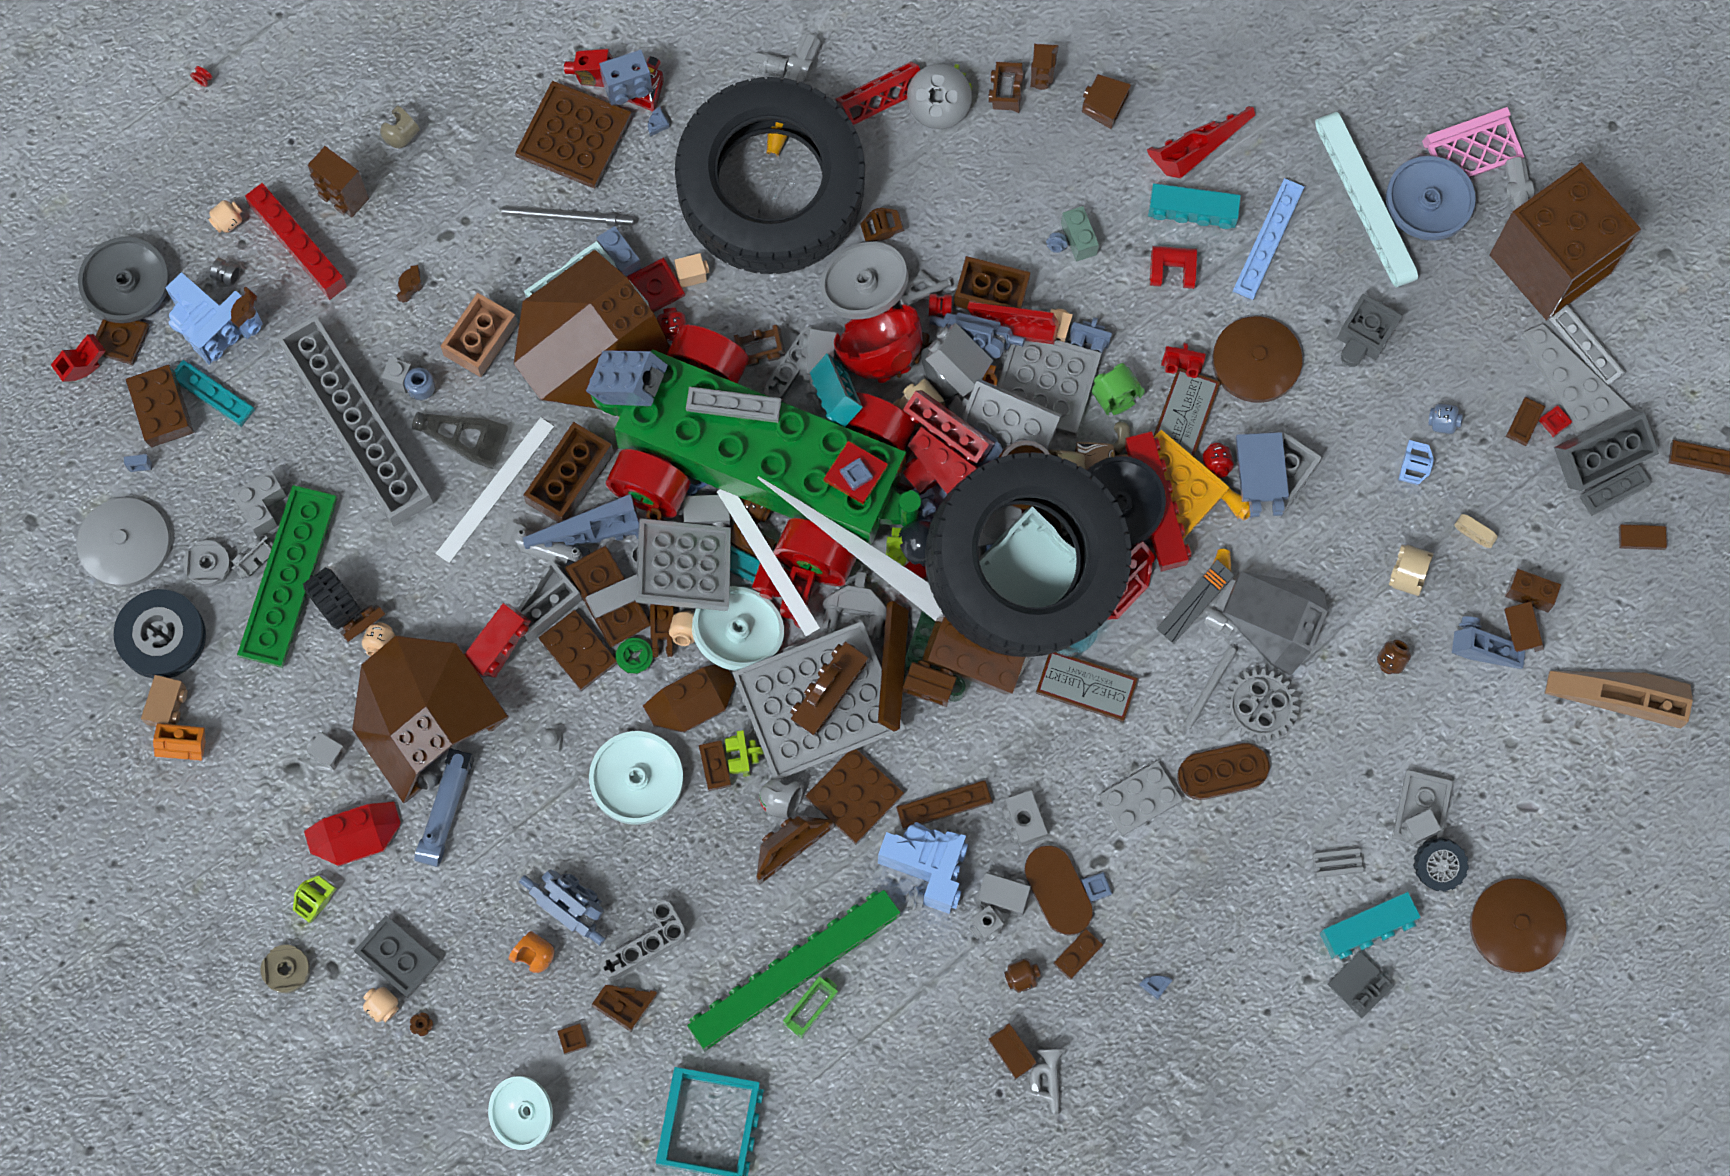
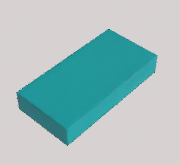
(743, 564)

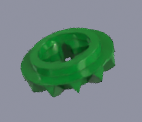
(634, 645)

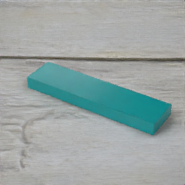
(213, 393)

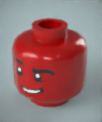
(670, 322)
(1218, 459)

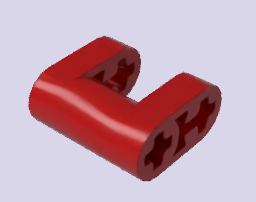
(1173, 257)

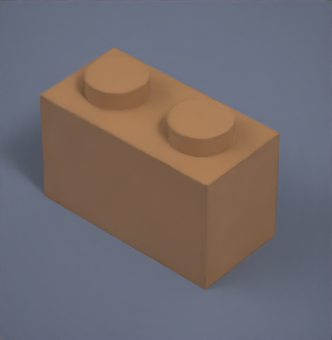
(164, 701)

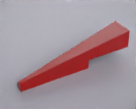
(1186, 152)

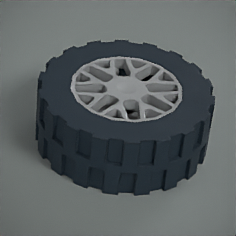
(1441, 864)

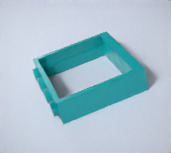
(671, 1112)

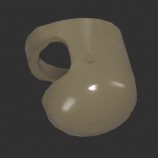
(402, 132)

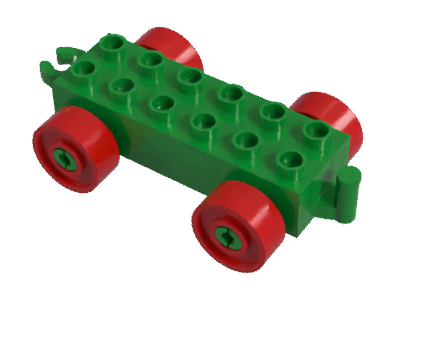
(729, 453)

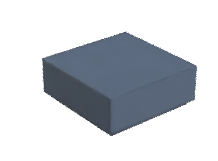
(138, 463)
(856, 474)
(1096, 887)

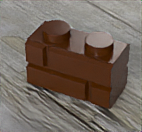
(929, 683)

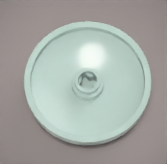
(743, 634)
(636, 777)

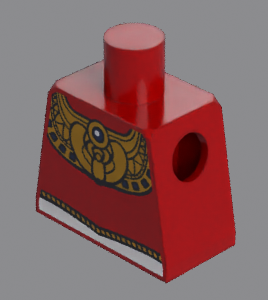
(587, 66)

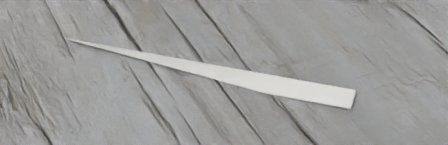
(895, 574)

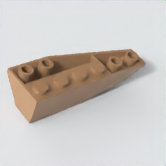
(1626, 693)

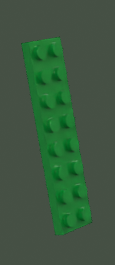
(287, 568)

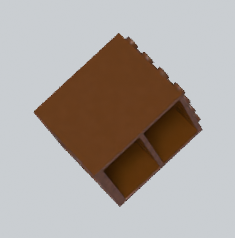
(1564, 241)

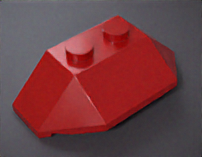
(1138, 578)
(353, 833)

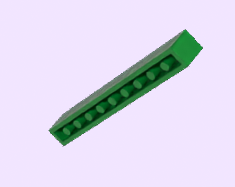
(793, 970)

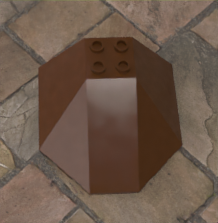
(575, 320)
(417, 704)

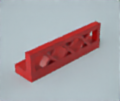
(874, 88)
(1031, 324)

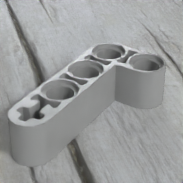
(640, 944)

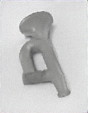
(932, 287)
(1051, 1058)

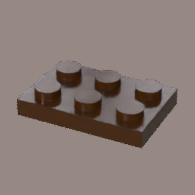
(577, 650)

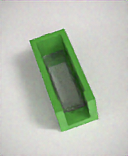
(811, 1006)

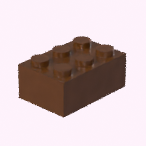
(338, 182)
(990, 284)
(159, 406)

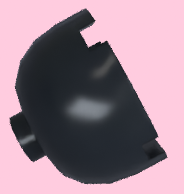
(914, 540)

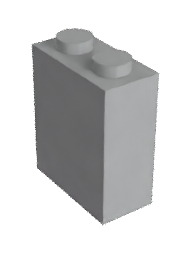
(958, 358)

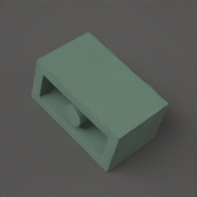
(1079, 233)

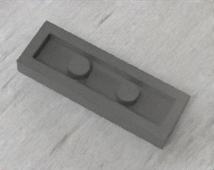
(1615, 490)

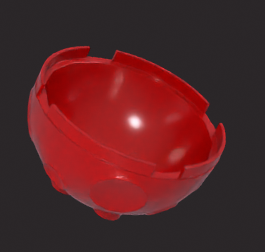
(881, 344)

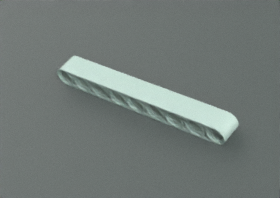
(1366, 199)

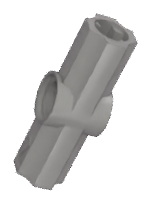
(801, 62)
(1519, 186)

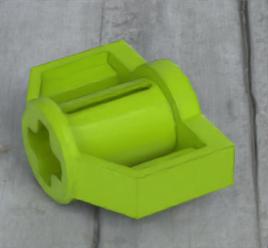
(312, 897)

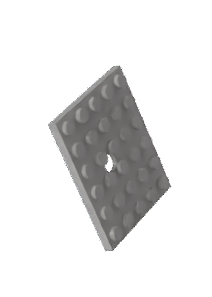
(780, 681)

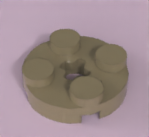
(277, 980)

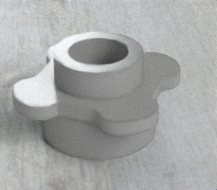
(914, 900)

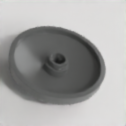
(123, 279)

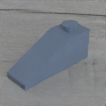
(1486, 648)

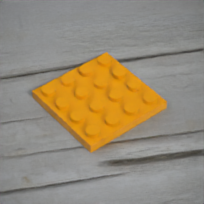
(1193, 485)

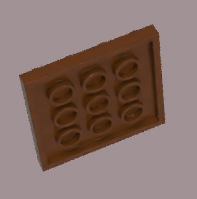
(573, 134)

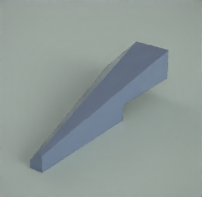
(607, 521)

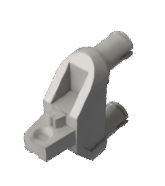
(855, 600)

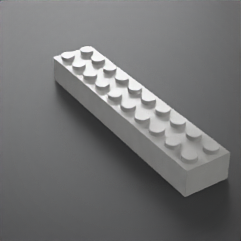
(355, 421)

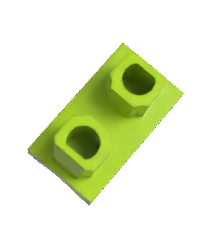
(893, 547)
(741, 764)

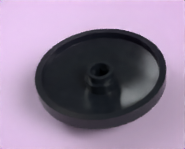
(1137, 493)

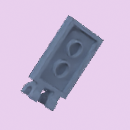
(1262, 471)

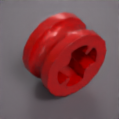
(201, 76)

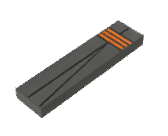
(1195, 602)

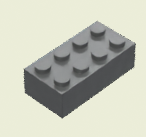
(1606, 450)

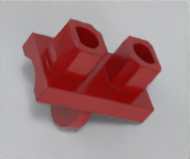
(1183, 358)

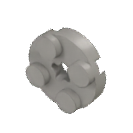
(198, 554)

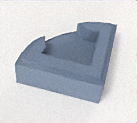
(657, 122)
(1155, 985)

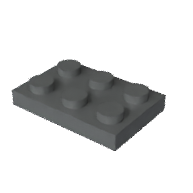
(396, 956)

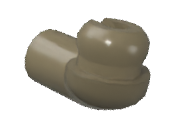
(1123, 432)

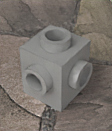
(983, 931)

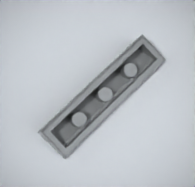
(1587, 345)

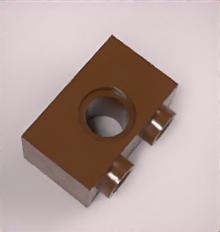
(1531, 588)

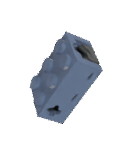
(626, 378)

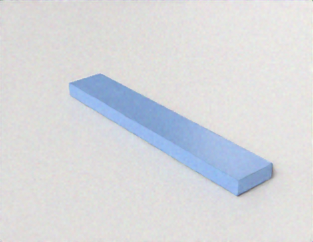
(1268, 239)

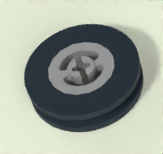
(148, 610)

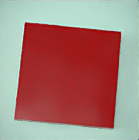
(657, 284)
(848, 455)

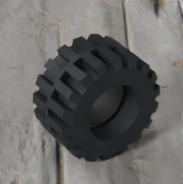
(331, 598)

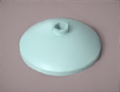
(510, 1113)

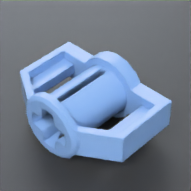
(1416, 463)

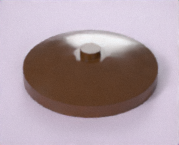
(1257, 359)
(1518, 926)

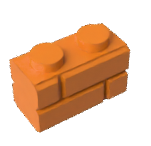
(179, 741)

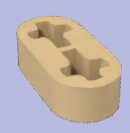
(1476, 531)

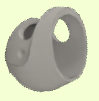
(776, 797)

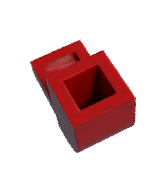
(79, 362)

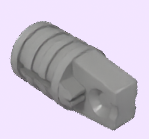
(769, 63)

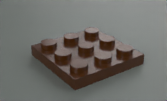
(854, 795)

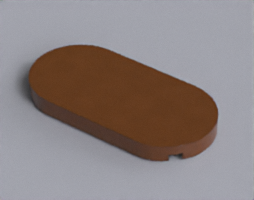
(1223, 771)
(1058, 890)

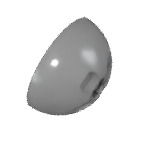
(954, 96)

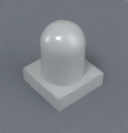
(551, 740)

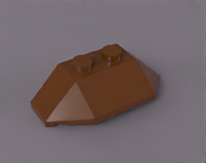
(691, 699)
(788, 843)

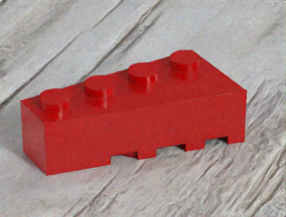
(941, 461)

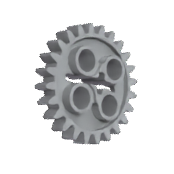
(1243, 694)

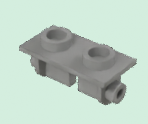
(245, 563)

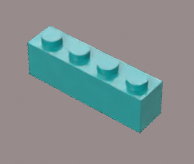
(1194, 206)
(835, 390)
(1369, 926)

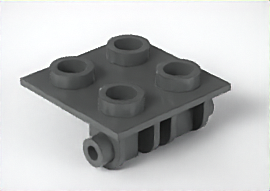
(1361, 985)

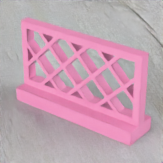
(1472, 128)

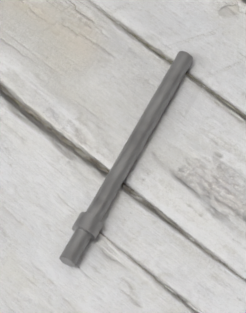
(610, 219)

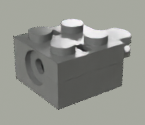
(1365, 334)

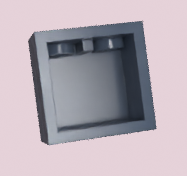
(629, 82)

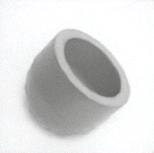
(427, 780)

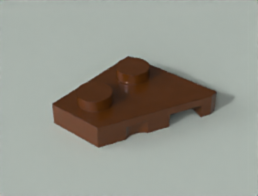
(623, 1004)

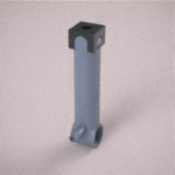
(432, 845)

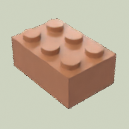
(479, 335)

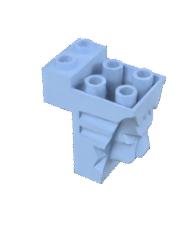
(204, 321)
(929, 857)

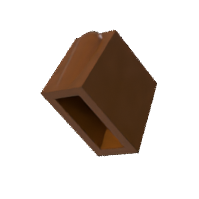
(1105, 99)

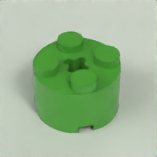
(1117, 389)

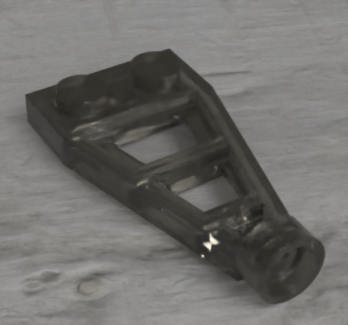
(487, 446)

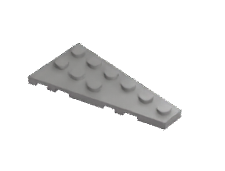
(1573, 384)

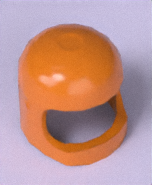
(536, 952)

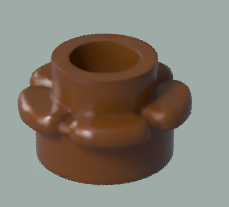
(427, 1024)

